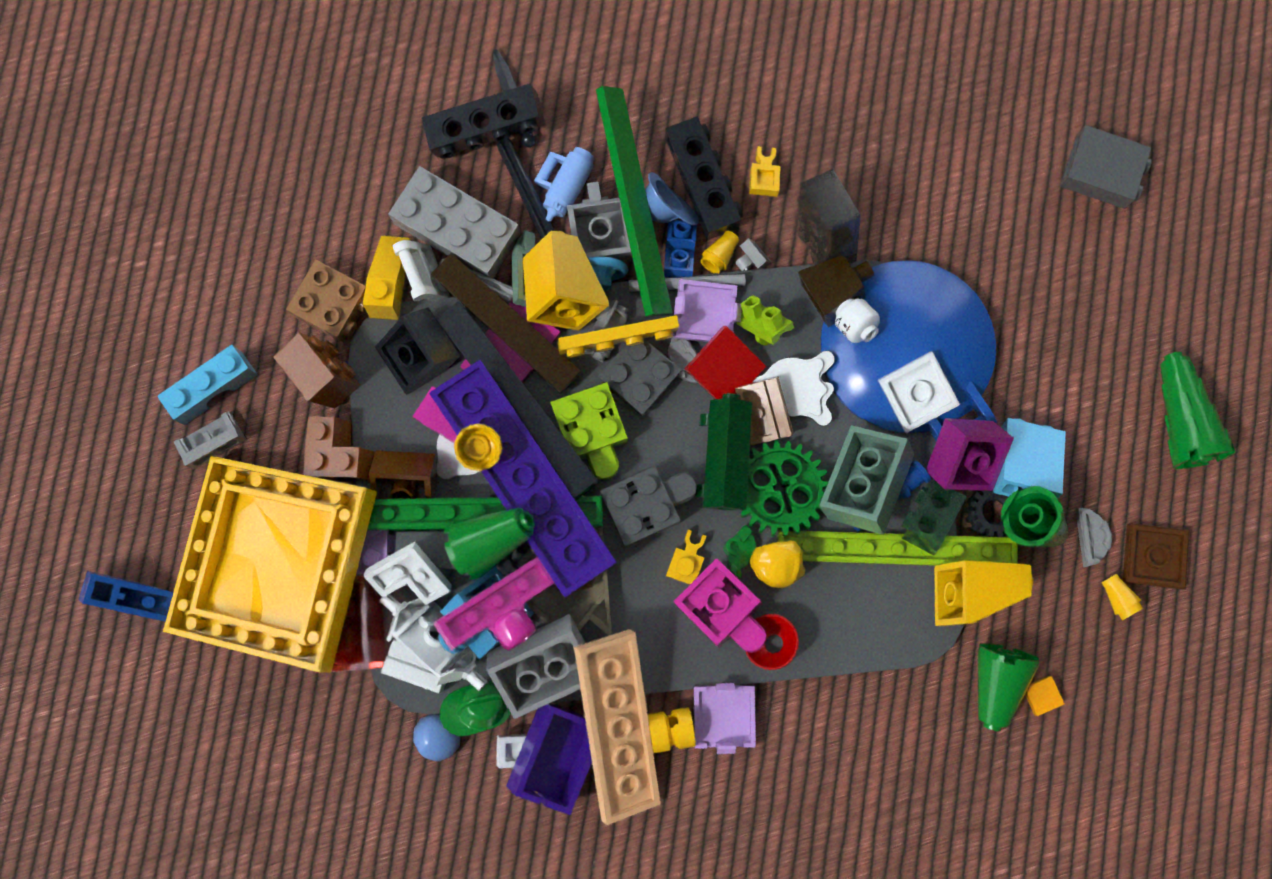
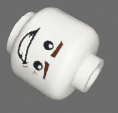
(857, 320)

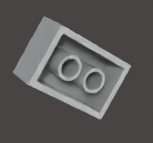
(538, 668)

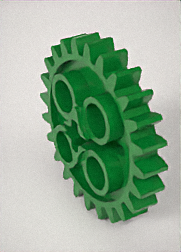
(806, 480)

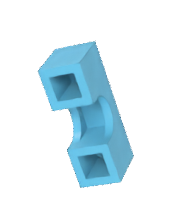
(190, 394)

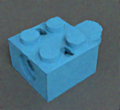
(485, 640)

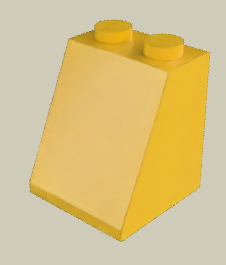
(561, 283)
(977, 589)

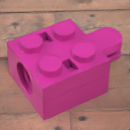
(723, 608)

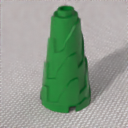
(1191, 419)

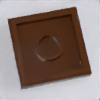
(1156, 556)

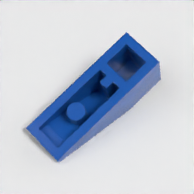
(125, 596)

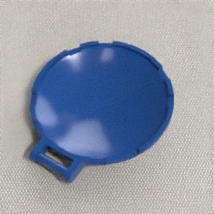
(919, 313)

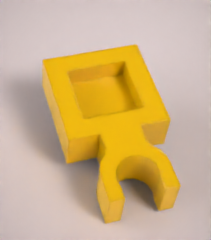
(764, 175)
(685, 563)

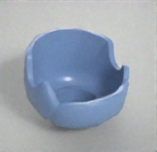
(433, 739)

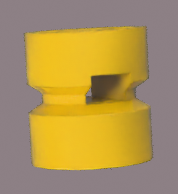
(671, 730)

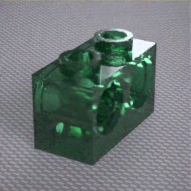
(937, 519)

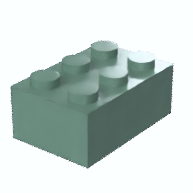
(867, 479)

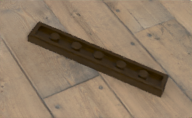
(506, 323)

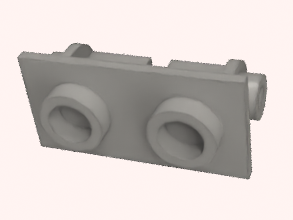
(608, 318)

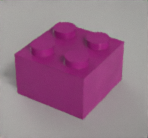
(969, 454)

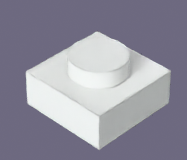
(508, 749)

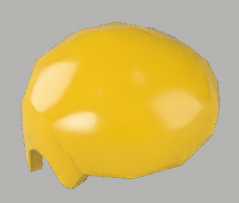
(478, 447)

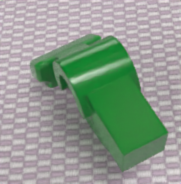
(739, 550)

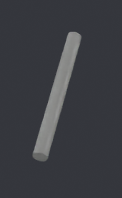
(672, 283)

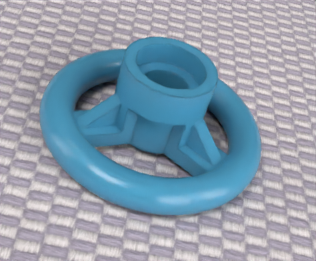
(606, 270)

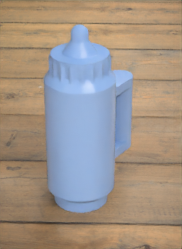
(568, 181)

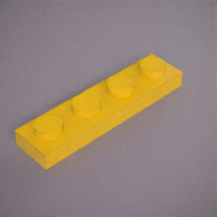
(605, 339)

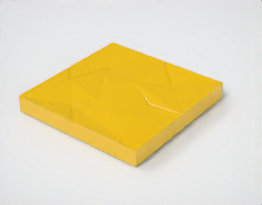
(270, 563)

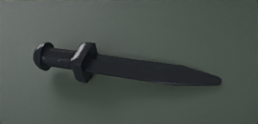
(507, 82)

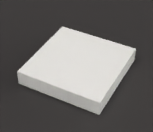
(918, 392)

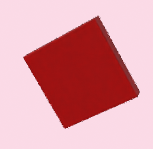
(724, 364)

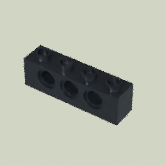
(441, 125)
(694, 135)

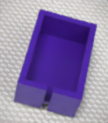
(552, 759)

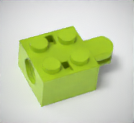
(591, 428)

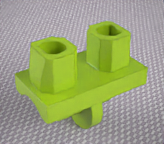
(763, 322)

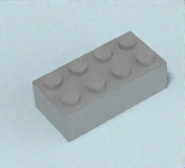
(454, 223)

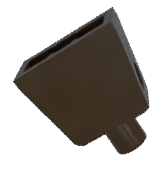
(834, 283)

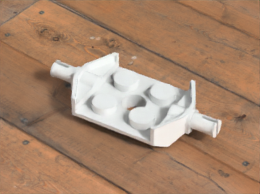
(412, 627)

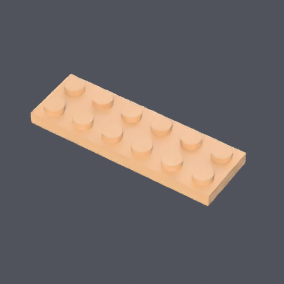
(617, 726)

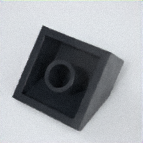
(416, 350)

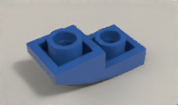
(680, 249)

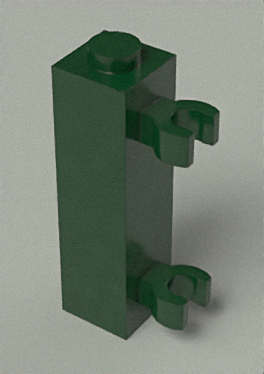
(726, 453)

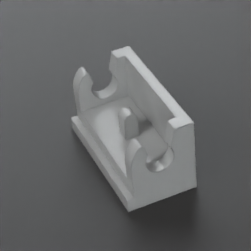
(210, 441)

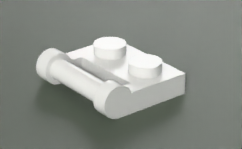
(419, 264)

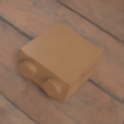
(328, 301)

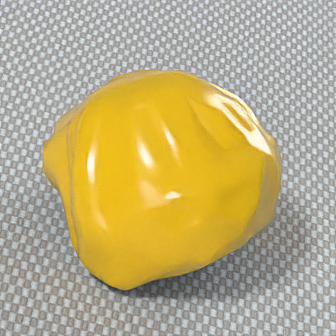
(778, 563)

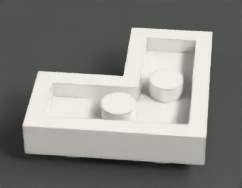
(408, 567)

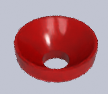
(780, 626)

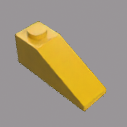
(385, 281)

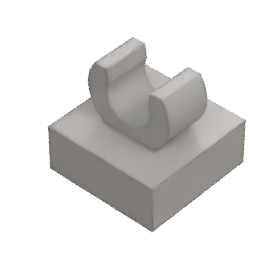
(753, 256)

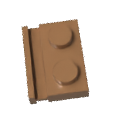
(769, 410)

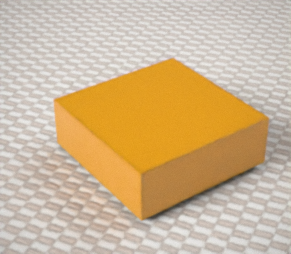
(1043, 696)

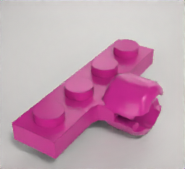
(498, 609)

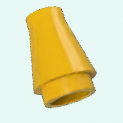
(718, 254)
(1121, 597)

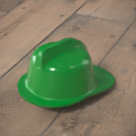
(473, 711)

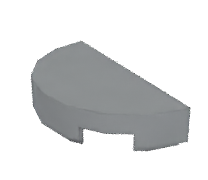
(681, 354)
(1093, 535)

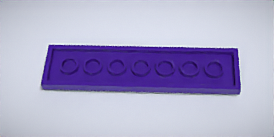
(527, 480)

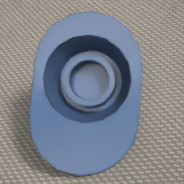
(666, 204)

